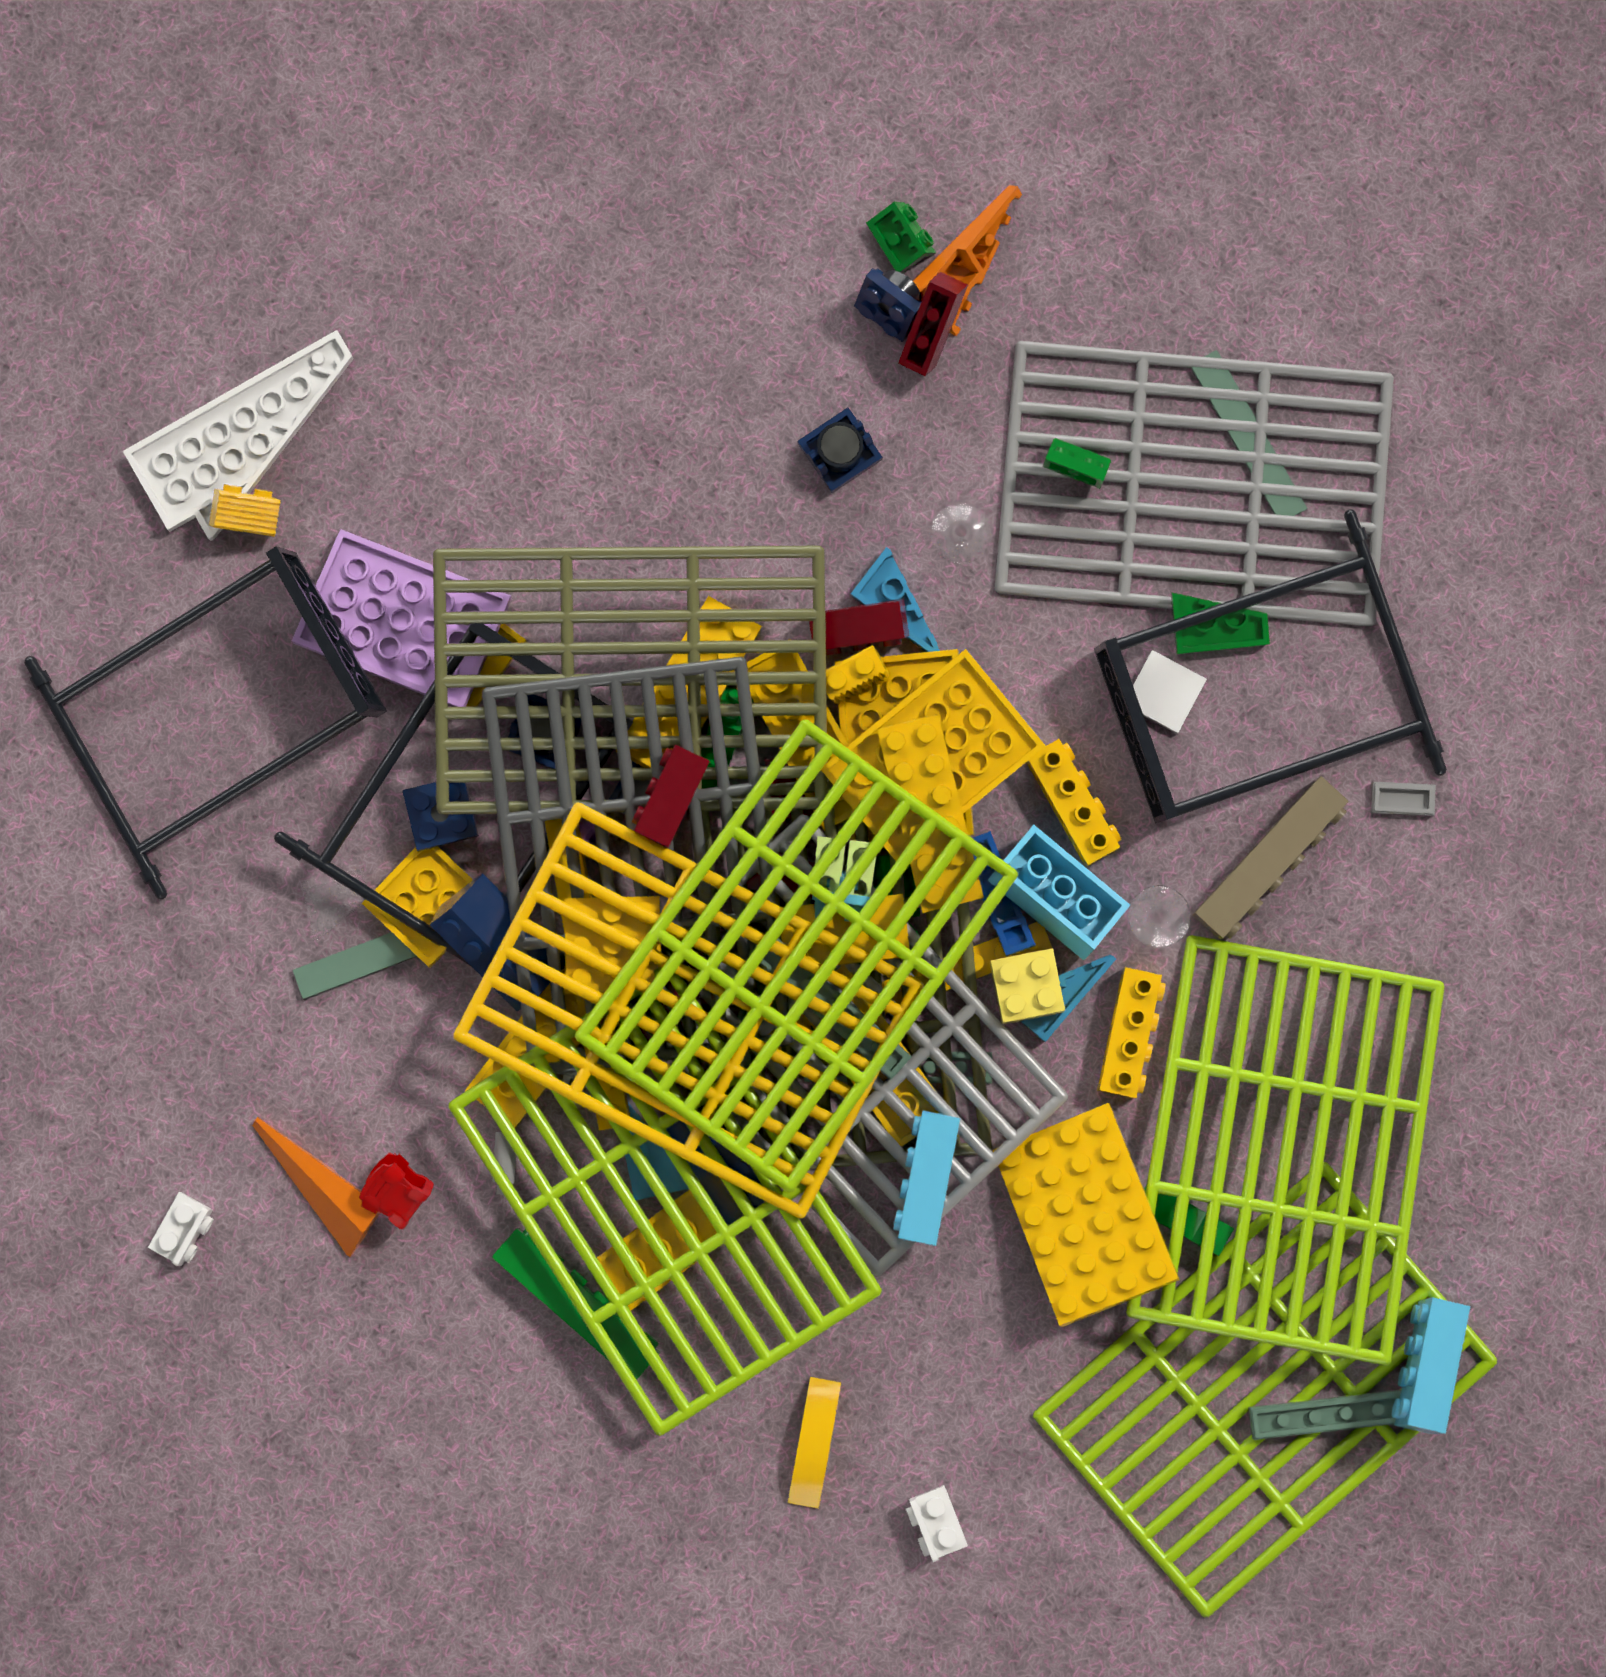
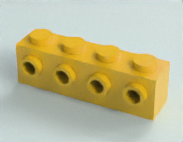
(1073, 803)
(1129, 1033)

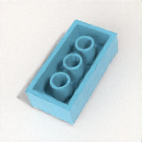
(1061, 893)
(928, 1178)
(1431, 1365)

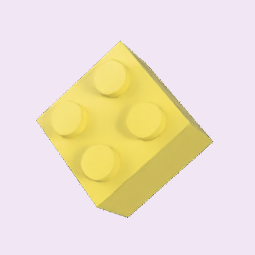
(1027, 986)

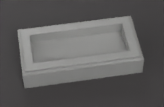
(1403, 798)

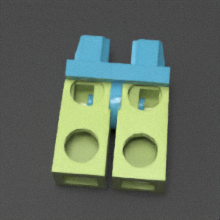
(835, 875)

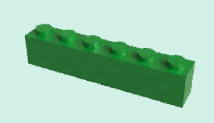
(528, 1266)

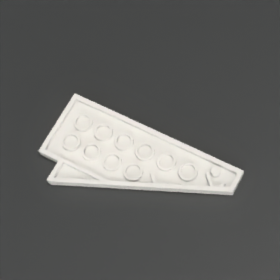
(234, 435)

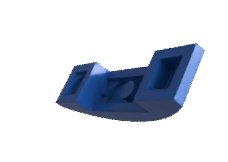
(1007, 917)

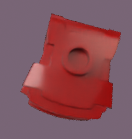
(395, 1190)

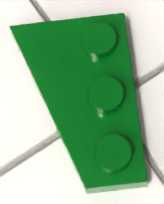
(1230, 631)

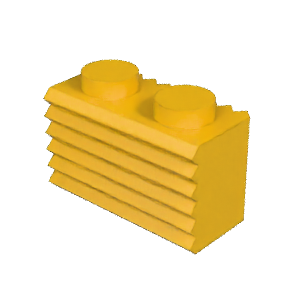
(243, 511)
(855, 674)

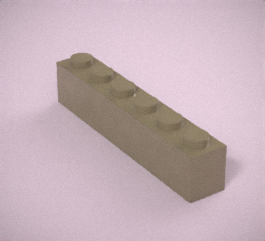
(1270, 858)

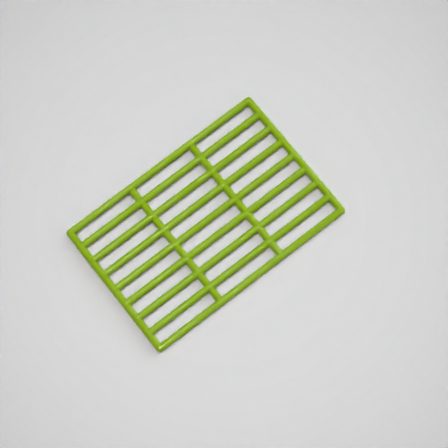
(760, 1005)
(1295, 1086)
(671, 1267)
(1218, 1428)

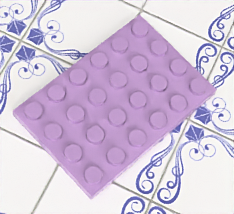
(388, 613)

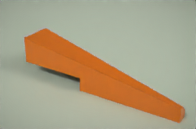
(971, 251)
(327, 1192)

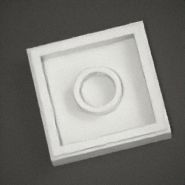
(1167, 691)

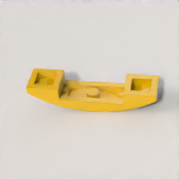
(814, 1442)

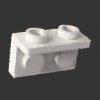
(181, 1229)
(937, 1523)

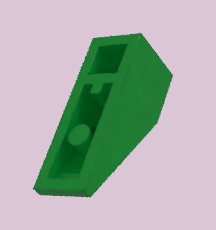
(1194, 1222)

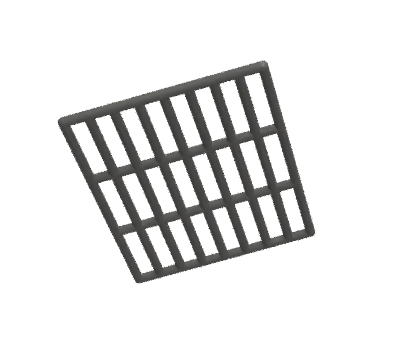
(536, 815)

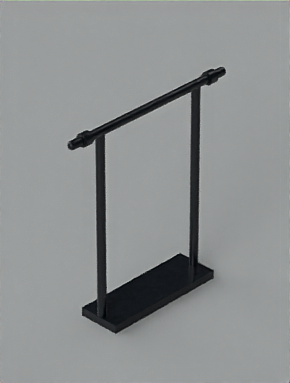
(326, 634)
(1139, 737)
(300, 849)

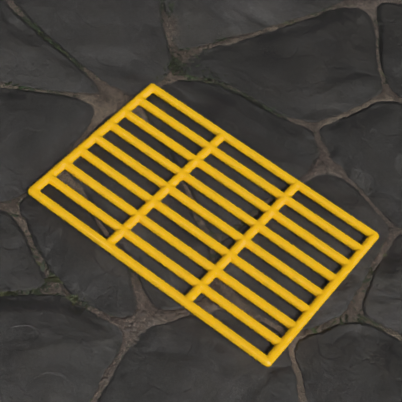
(589, 1066)

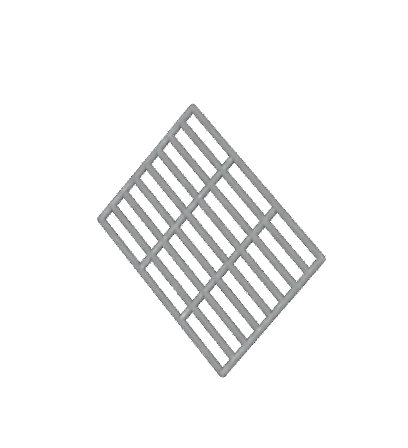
(1134, 477)
(884, 1089)

